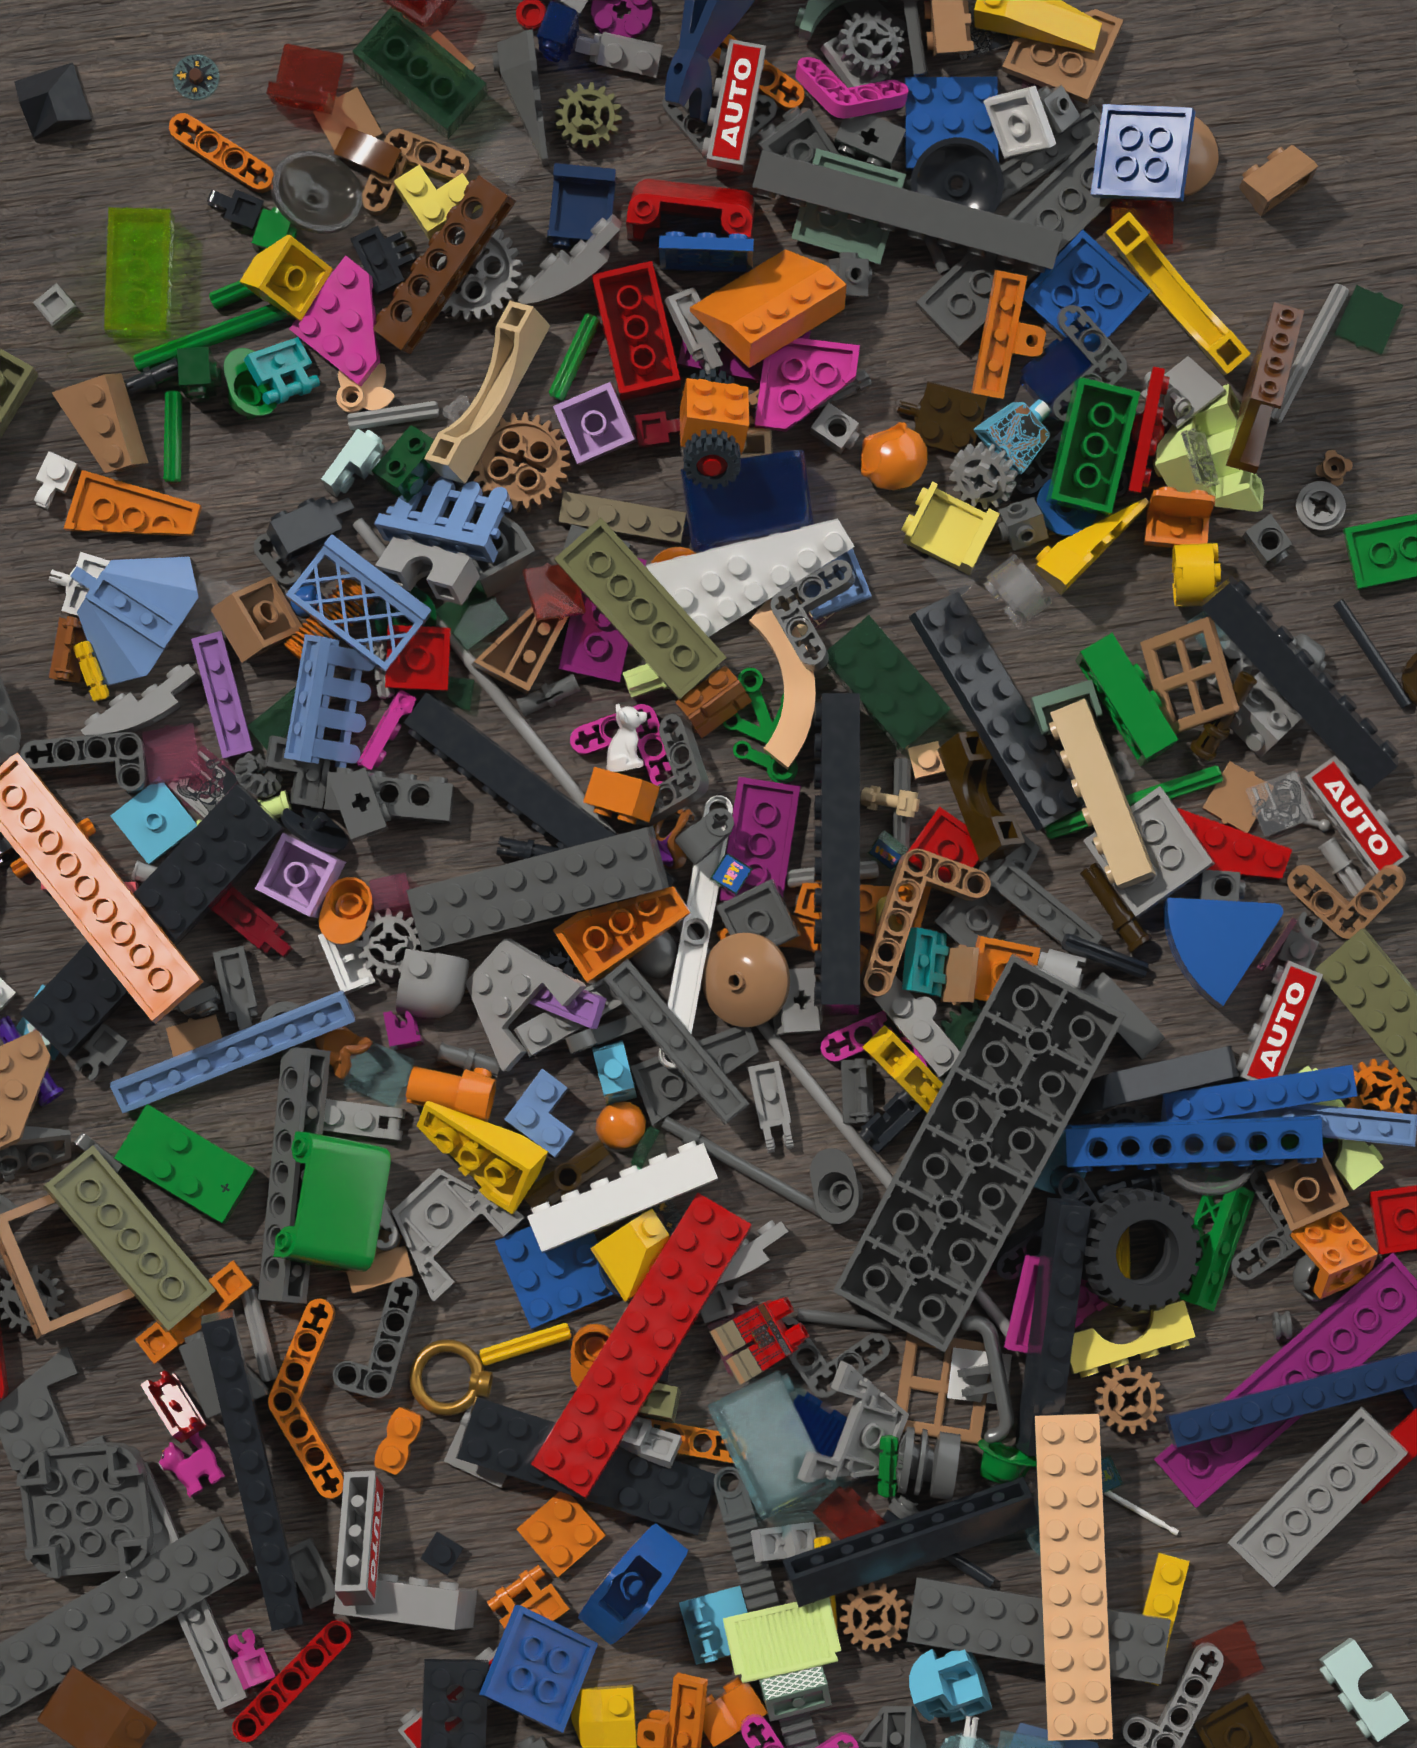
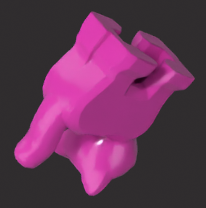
(190, 1470)

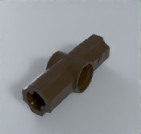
(585, 1164)

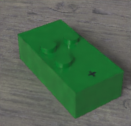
(1093, 446)
(1127, 699)
(186, 1164)

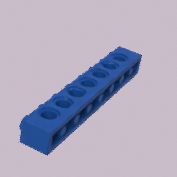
(1209, 1131)

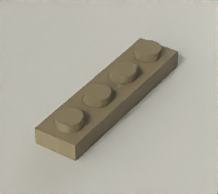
(623, 517)

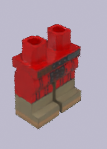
(769, 1334)

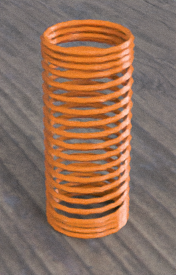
(351, 588)

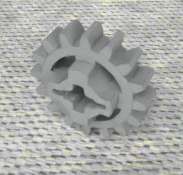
(983, 475)
(389, 929)

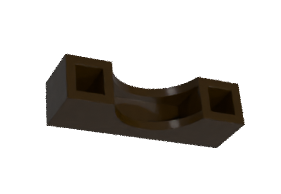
(966, 767)

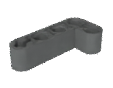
(83, 758)
(384, 1336)

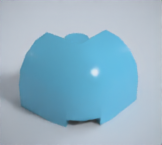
(948, 1686)

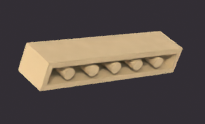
(1102, 793)

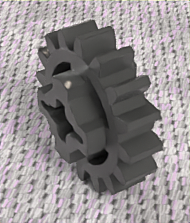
(868, 45)
(47, 1301)

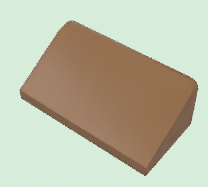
(385, 1269)

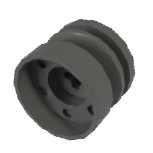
(928, 1463)

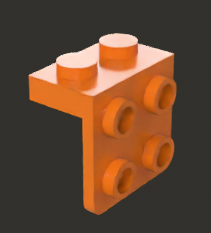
(1178, 517)

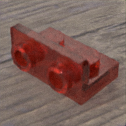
(1153, 216)
(844, 1514)

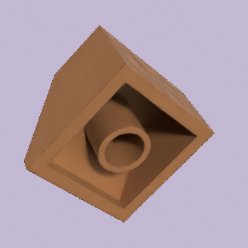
(1277, 179)
(256, 618)
(1307, 1191)

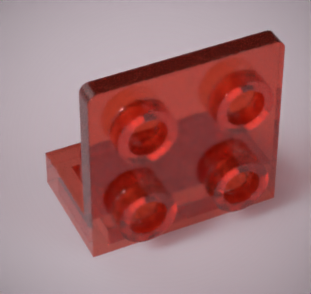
(307, 79)

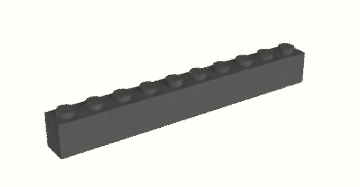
(907, 209)

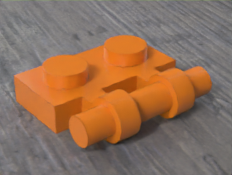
(543, 1602)

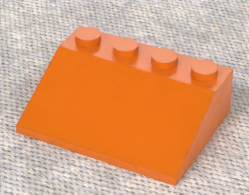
(772, 305)

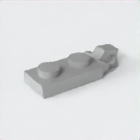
(622, 53)
(697, 337)

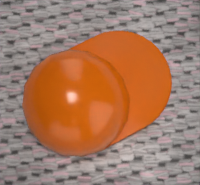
(345, 910)
(585, 1349)

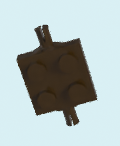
(946, 417)

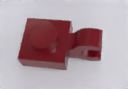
(655, 429)

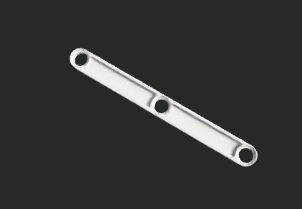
(692, 953)

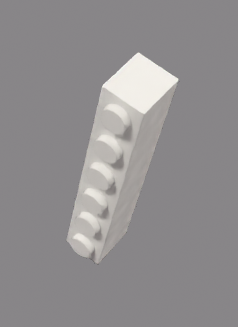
(623, 1197)

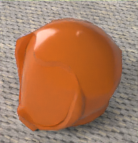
(893, 457)

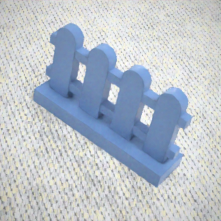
(451, 533)
(311, 702)

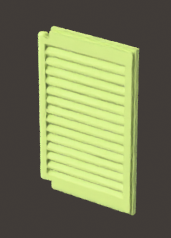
(782, 1639)

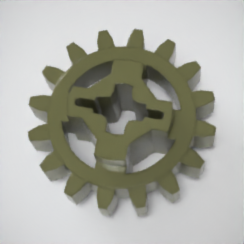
(578, 125)

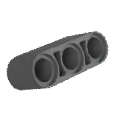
(1136, 1029)

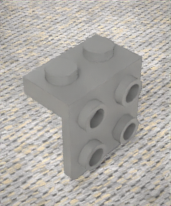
(1264, 717)

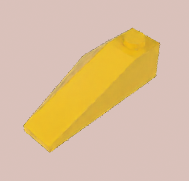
(1073, 555)
(493, 1156)
(605, 1717)

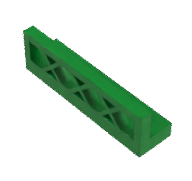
(1217, 1244)

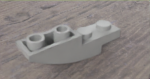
(565, 272)
(131, 715)
(551, 1028)
(751, 1254)

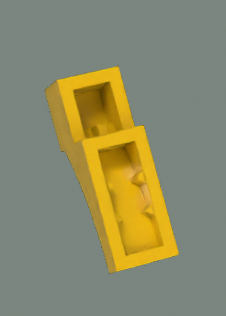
(904, 1067)

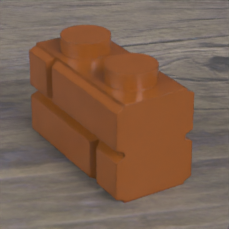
(713, 701)

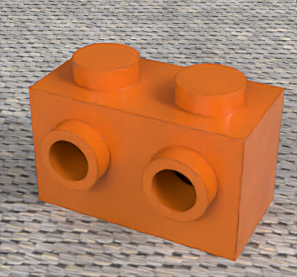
(621, 795)

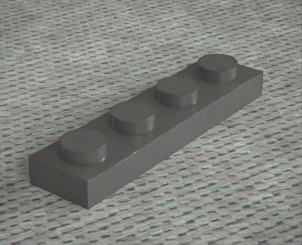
(1039, 904)

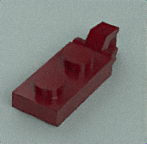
(251, 922)

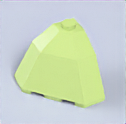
(1218, 420)

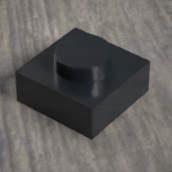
(442, 1553)

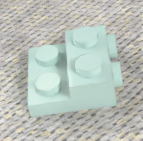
(358, 457)

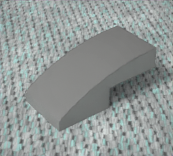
(651, 1442)
(782, 1541)

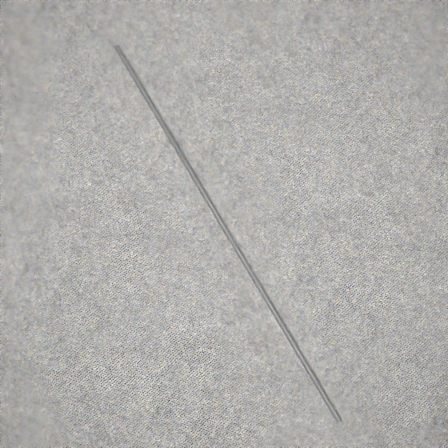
(765, 1029)

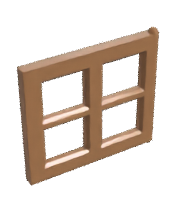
(1190, 676)
(909, 1382)

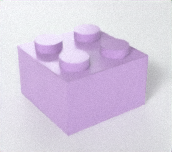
(595, 423)
(299, 875)

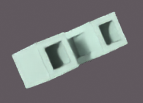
(1376, 1715)

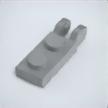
(771, 1102)

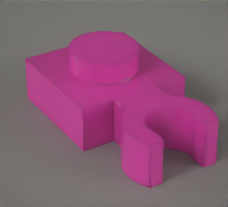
(252, 1664)

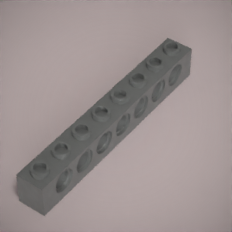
(302, 1109)

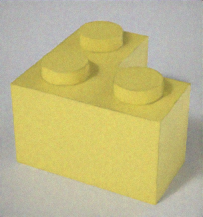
(427, 203)

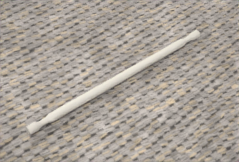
(1141, 1512)

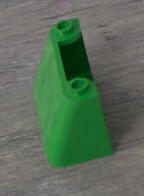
(337, 1203)

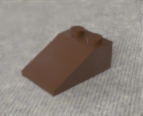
(95, 1715)

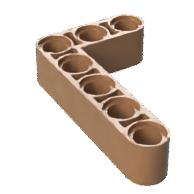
(906, 910)

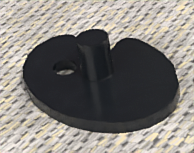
(320, 830)

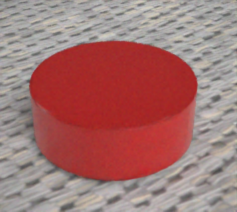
(530, 14)

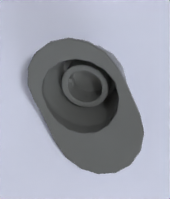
(835, 1186)

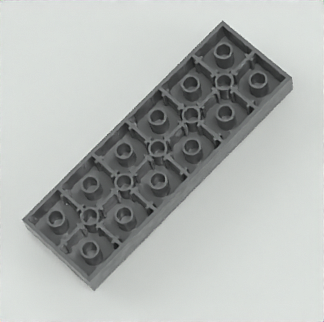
(979, 1152)

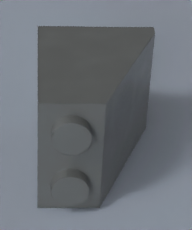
(200, 1372)

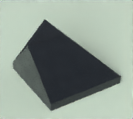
(52, 101)

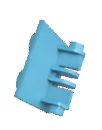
(705, 1624)

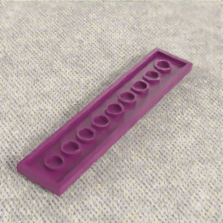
(1333, 1341)

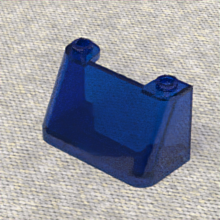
(763, 500)

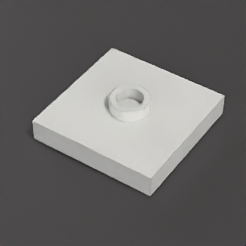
(1019, 122)

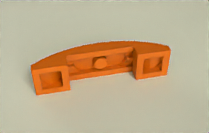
(229, 1286)

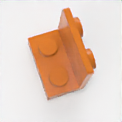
(1337, 1251)

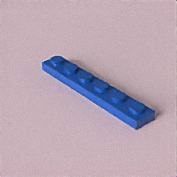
(1261, 1094)

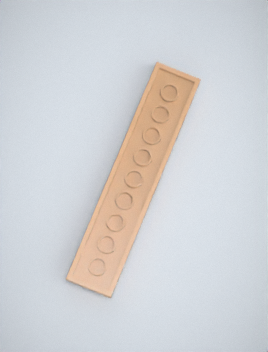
(1073, 1577)

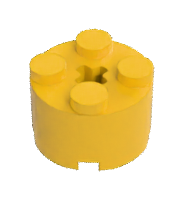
(1194, 572)

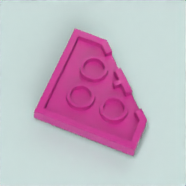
(343, 322)
(802, 379)
(1020, 1321)

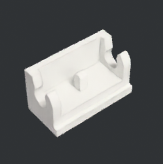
(346, 965)

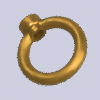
(479, 1384)

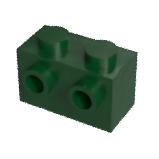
(198, 373)
(404, 466)

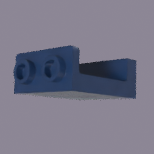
(578, 202)

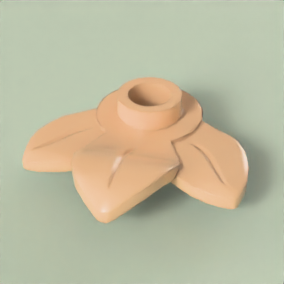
(370, 395)

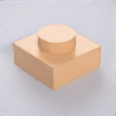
(925, 760)

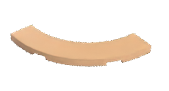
(798, 690)

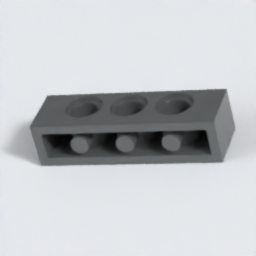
(436, 810)

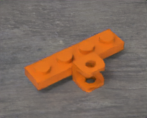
(1004, 335)
(684, 1722)

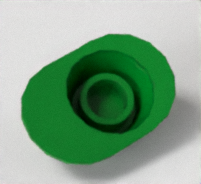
(243, 391)
(1004, 1462)

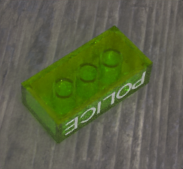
(139, 273)

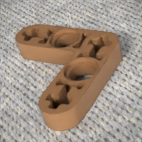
(410, 156)
(1342, 906)

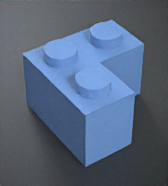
(533, 1114)

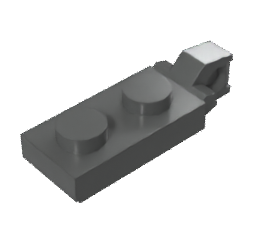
(236, 985)

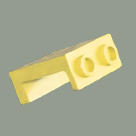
(948, 528)

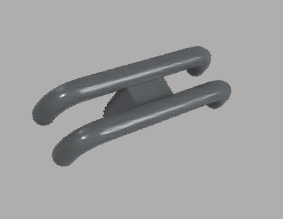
(998, 1376)

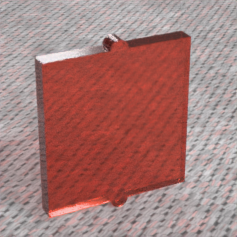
(552, 593)
(1237, 1651)

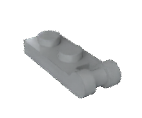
(362, 1119)

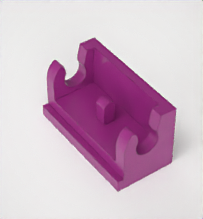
(406, 1035)

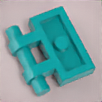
(279, 361)
(925, 962)

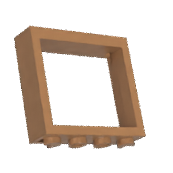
(25, 1286)

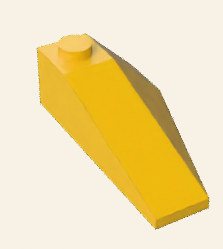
(1040, 21)

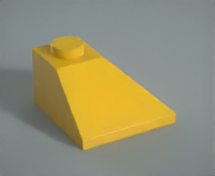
(287, 276)
(632, 1252)

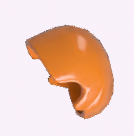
(620, 1125)

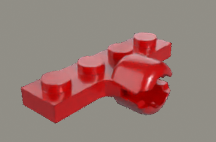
(1148, 430)

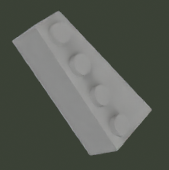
(417, 1603)

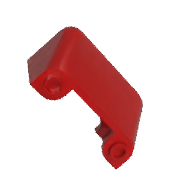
(658, 197)

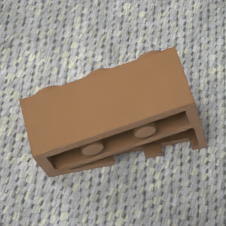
(949, 27)
(105, 421)
(520, 651)

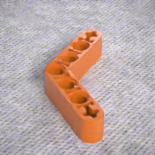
(296, 1389)

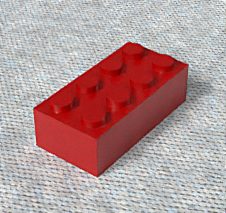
(636, 330)

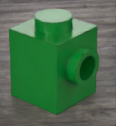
(271, 228)

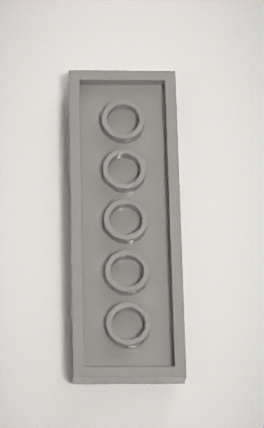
(1318, 1496)

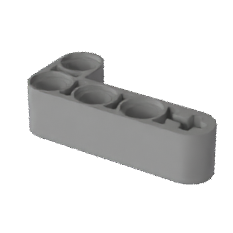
(1178, 1699)

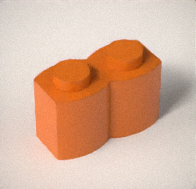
(395, 1449)
(727, 1711)

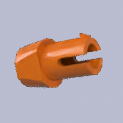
(467, 1094)

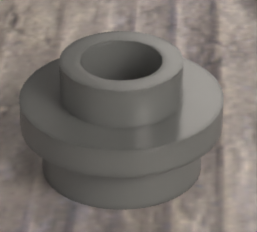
(903, 1505)

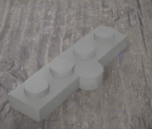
(916, 1022)

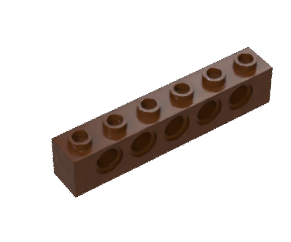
(460, 258)

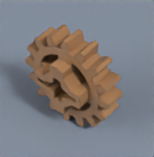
(1140, 1408)
(885, 1626)

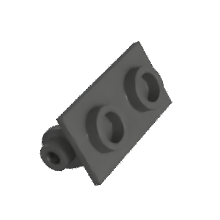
(857, 1090)

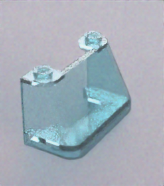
(767, 1443)

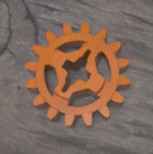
(1368, 1079)

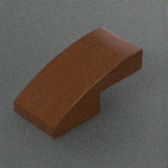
(367, 152)

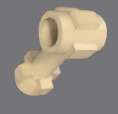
(905, 803)

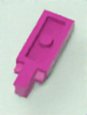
(386, 729)

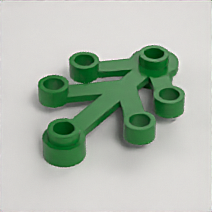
(760, 733)

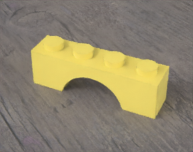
(1166, 1327)

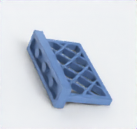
(376, 582)

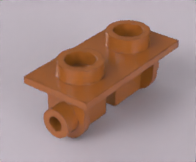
(64, 661)

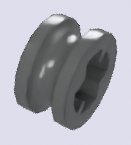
(1282, 1325)

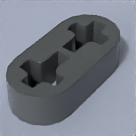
(272, 564)

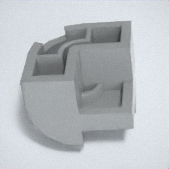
(431, 984)

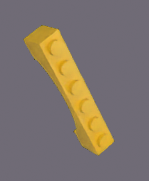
(1175, 294)

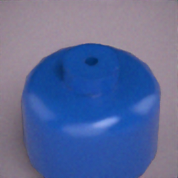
(306, 593)

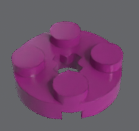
(631, 24)

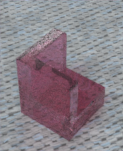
(390, 892)

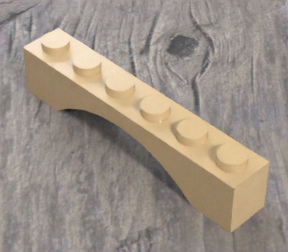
(515, 345)

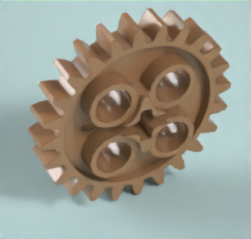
(531, 437)

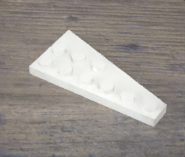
(740, 576)

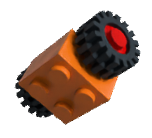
(713, 427)

